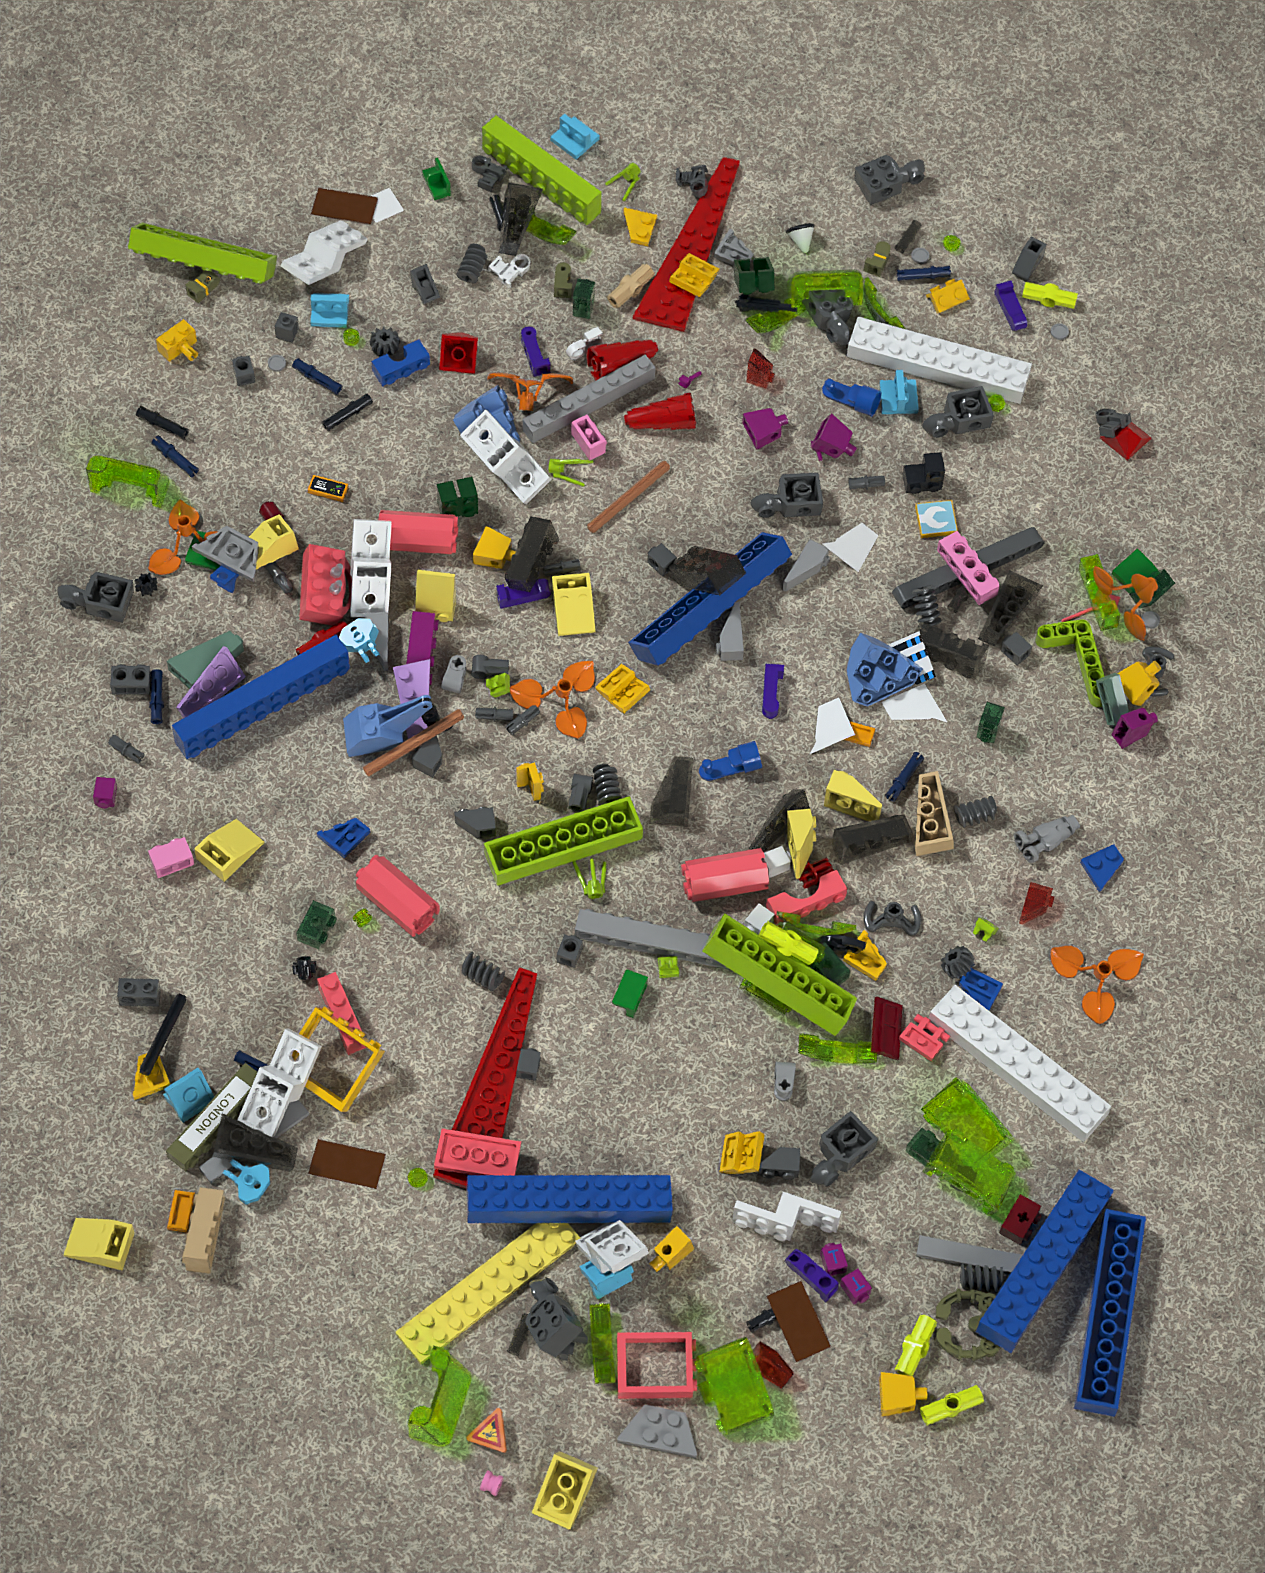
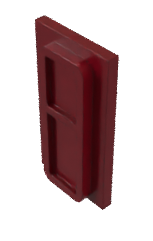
(886, 1028)

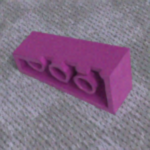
(422, 638)

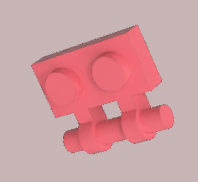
(922, 1042)

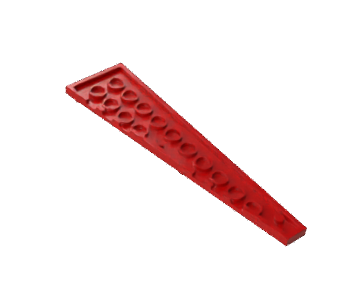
(665, 302)
(492, 1086)

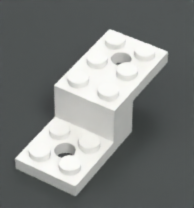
(324, 252)
(505, 457)
(370, 567)
(279, 1082)
(784, 1220)
(611, 1247)

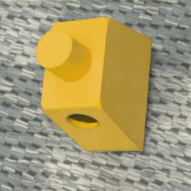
(493, 549)
(1139, 681)
(677, 1244)
(899, 1393)

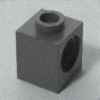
(286, 327)
(245, 376)
(661, 559)
(1016, 648)
(569, 958)
(528, 1064)

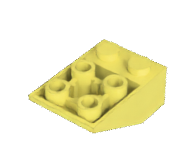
(274, 540)
(573, 604)
(227, 849)
(100, 1242)

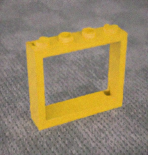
(358, 1035)

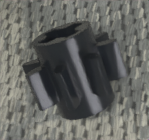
(146, 584)
(304, 967)

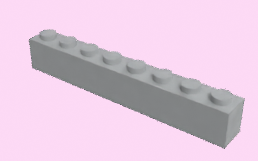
(588, 399)
(643, 936)

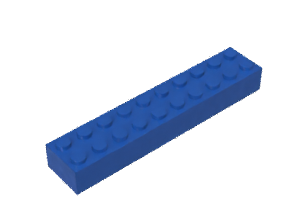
(700, 608)
(261, 697)
(569, 1198)
(1044, 1261)
(1110, 1313)

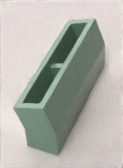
(1112, 697)

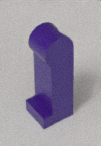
(1010, 305)
(536, 362)
(511, 597)
(770, 704)
(812, 1274)

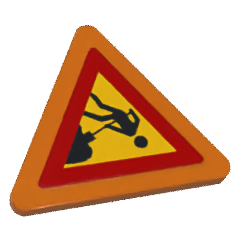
(490, 1432)

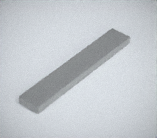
(214, 1167)
(967, 1254)

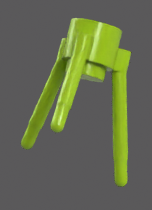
(629, 173)
(557, 466)
(594, 888)

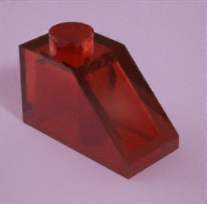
(759, 370)
(1036, 902)
(772, 1365)

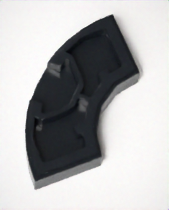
(842, 943)

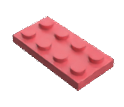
(476, 1154)

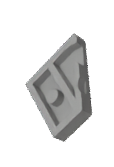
(732, 249)

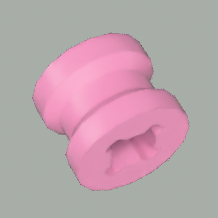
(491, 1483)

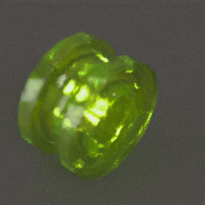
(348, 333)
(362, 917)

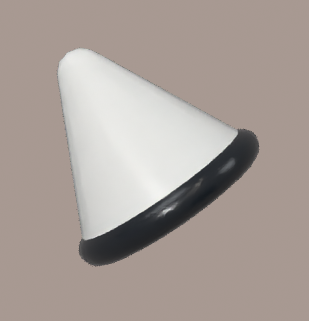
(801, 235)

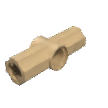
(630, 286)

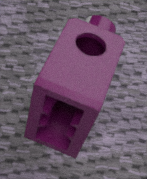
(763, 426)
(833, 438)
(1133, 726)

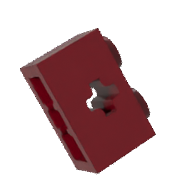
(1024, 1209)

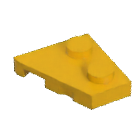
(639, 225)
(868, 960)
(150, 1084)

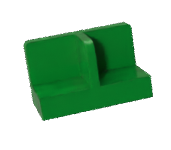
(437, 181)
(630, 992)

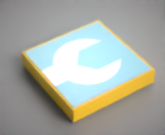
(936, 518)

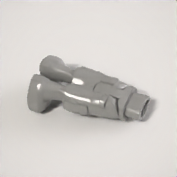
(1048, 834)

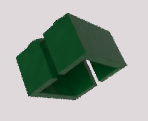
(760, 279)
(459, 506)

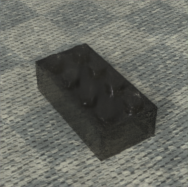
(707, 570)

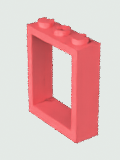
(635, 1392)

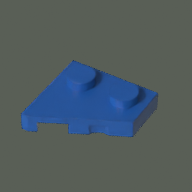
(344, 836)
(1102, 865)
(980, 987)

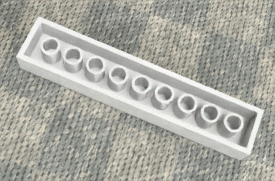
(938, 359)
(1019, 1063)

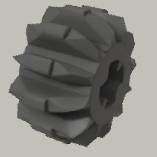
(384, 341)
(957, 962)

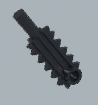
(747, 303)

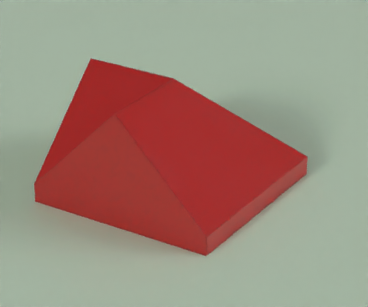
(458, 352)
(1127, 440)

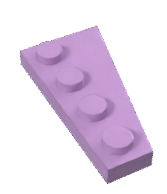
(213, 683)
(412, 683)

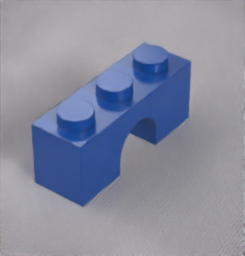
(389, 371)

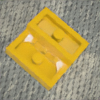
(694, 275)
(622, 688)
(742, 1153)

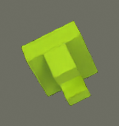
(499, 685)
(986, 926)
(668, 967)

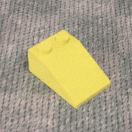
(436, 594)
(850, 797)
(800, 837)
(564, 1489)

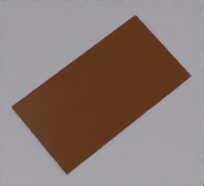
(344, 205)
(347, 1164)
(798, 1321)

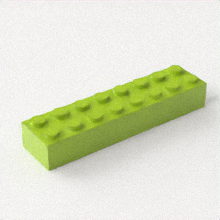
(541, 170)
(202, 252)
(563, 840)
(780, 975)

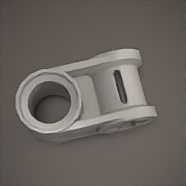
(454, 676)
(784, 1077)

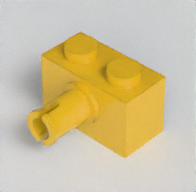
(178, 341)

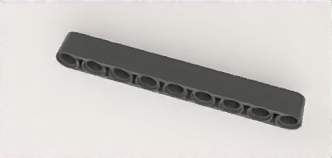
(992, 556)

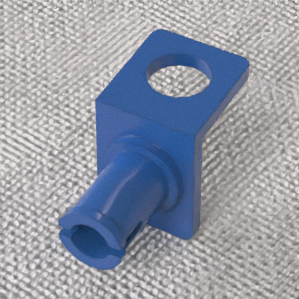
(225, 579)

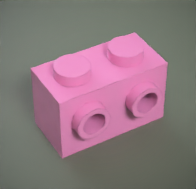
(588, 437)
(171, 857)

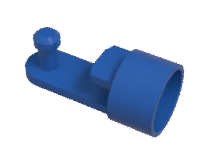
(861, 398)
(740, 759)

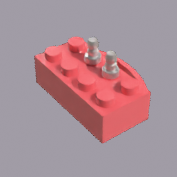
(324, 585)

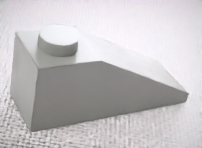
(808, 564)
(382, 623)
(731, 640)

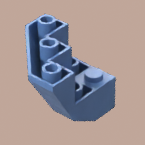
(496, 404)
(878, 670)

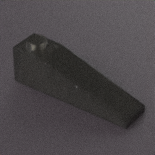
(673, 797)
(776, 824)

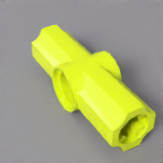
(1049, 295)
(788, 943)
(915, 1345)
(939, 1410)

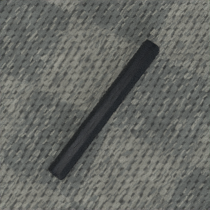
(163, 1034)

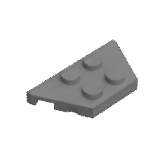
(231, 551)
(661, 1431)

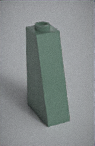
(192, 663)

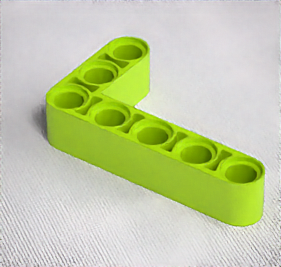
(1084, 655)

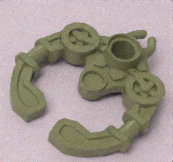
(943, 1336)

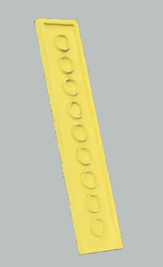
(486, 1288)

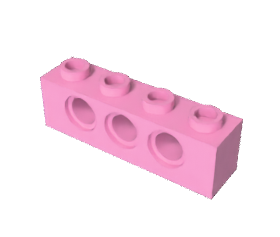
(958, 563)

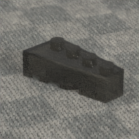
(518, 210)
(531, 554)
(1011, 602)
(953, 652)
(870, 838)
(252, 1146)

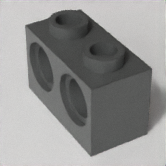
(130, 684)
(138, 992)

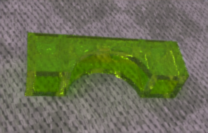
(1102, 605)

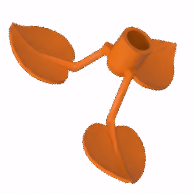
(527, 398)
(182, 519)
(1144, 589)
(568, 722)
(1123, 962)

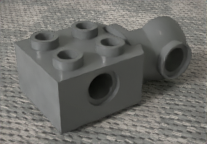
(884, 178)
(830, 313)
(963, 412)
(795, 497)
(104, 596)
(843, 1147)
(551, 1318)

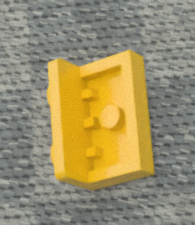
(949, 295)
(528, 775)

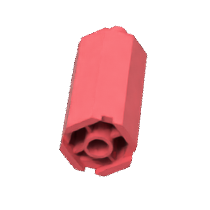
(422, 531)
(725, 875)
(397, 895)

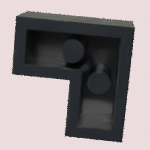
(925, 476)

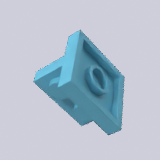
(574, 136)
(329, 310)
(899, 395)
(189, 1094)
(605, 1283)

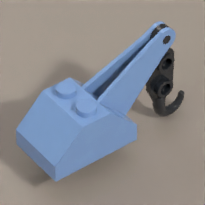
(381, 727)

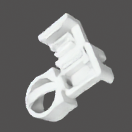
(509, 272)
(580, 347)

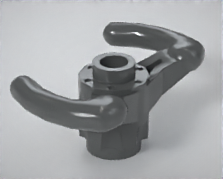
(1148, 654)
(892, 917)

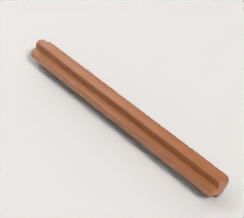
(628, 496)
(413, 742)

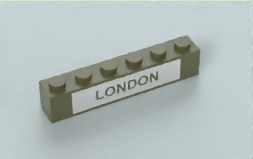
(203, 1129)

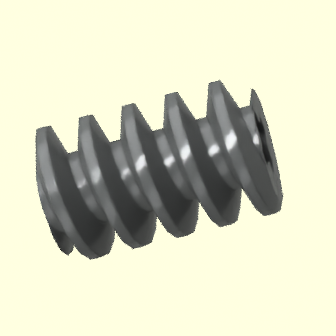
(472, 263)
(927, 605)
(606, 784)
(975, 811)
(482, 973)
(981, 1278)

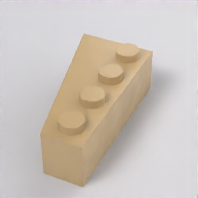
(933, 824)
(203, 1230)

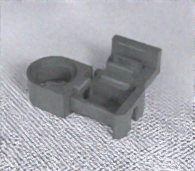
(489, 171)
(694, 178)
(1111, 421)

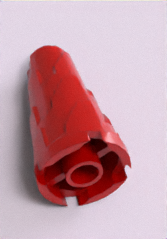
(613, 356)
(672, 413)

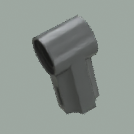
(484, 667)
(580, 788)

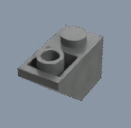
(1029, 258)
(428, 757)
(477, 822)
(781, 1163)

